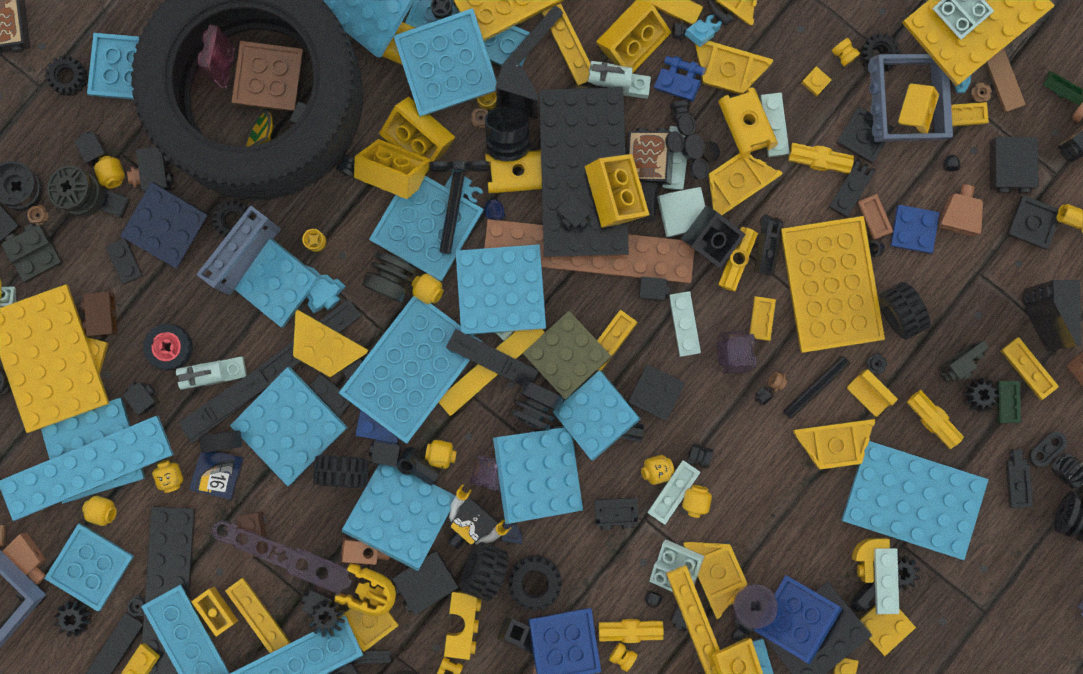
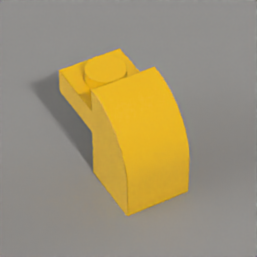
(865, 554)

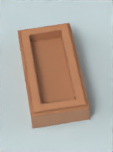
(875, 217)

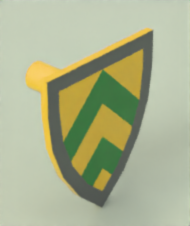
(261, 130)

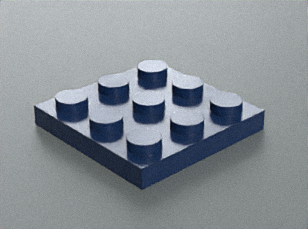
(164, 224)

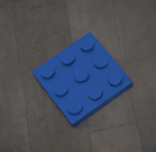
(800, 620)
(565, 643)

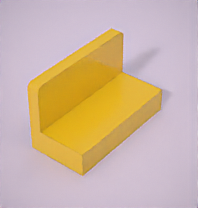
(919, 107)
(871, 392)

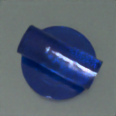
(494, 210)

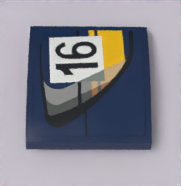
(216, 474)

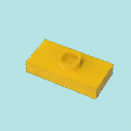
(969, 114)
(762, 318)

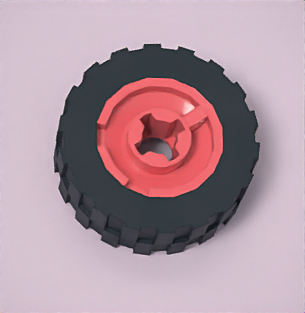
(180, 347)

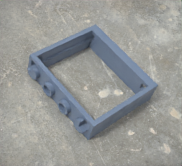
(941, 82)
(238, 251)
(27, 588)

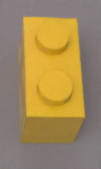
(215, 611)

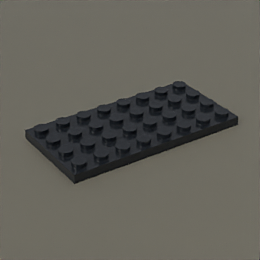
(574, 132)

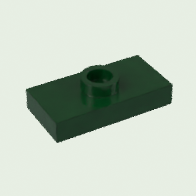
(1063, 87)
(1009, 402)

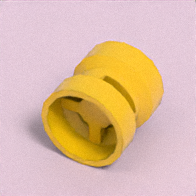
(845, 52)
(484, 103)
(311, 237)
(623, 657)

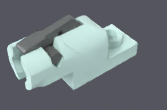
(619, 77)
(211, 373)

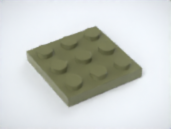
(567, 355)

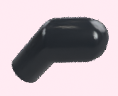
(717, 11)

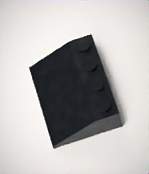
(1055, 313)
(842, 639)

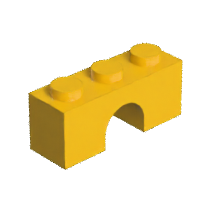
(460, 644)

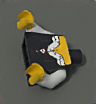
(472, 521)

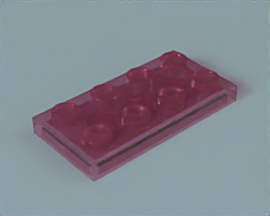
(216, 56)

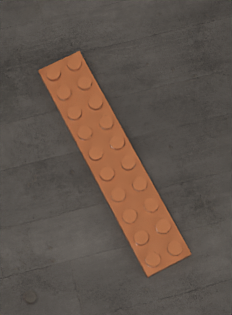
(647, 255)

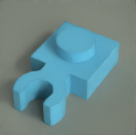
(703, 32)
(466, 189)

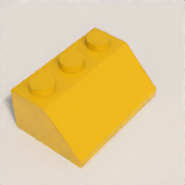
(634, 35)
(415, 132)
(391, 168)
(616, 190)

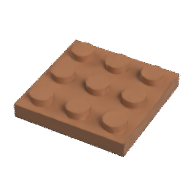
(267, 76)

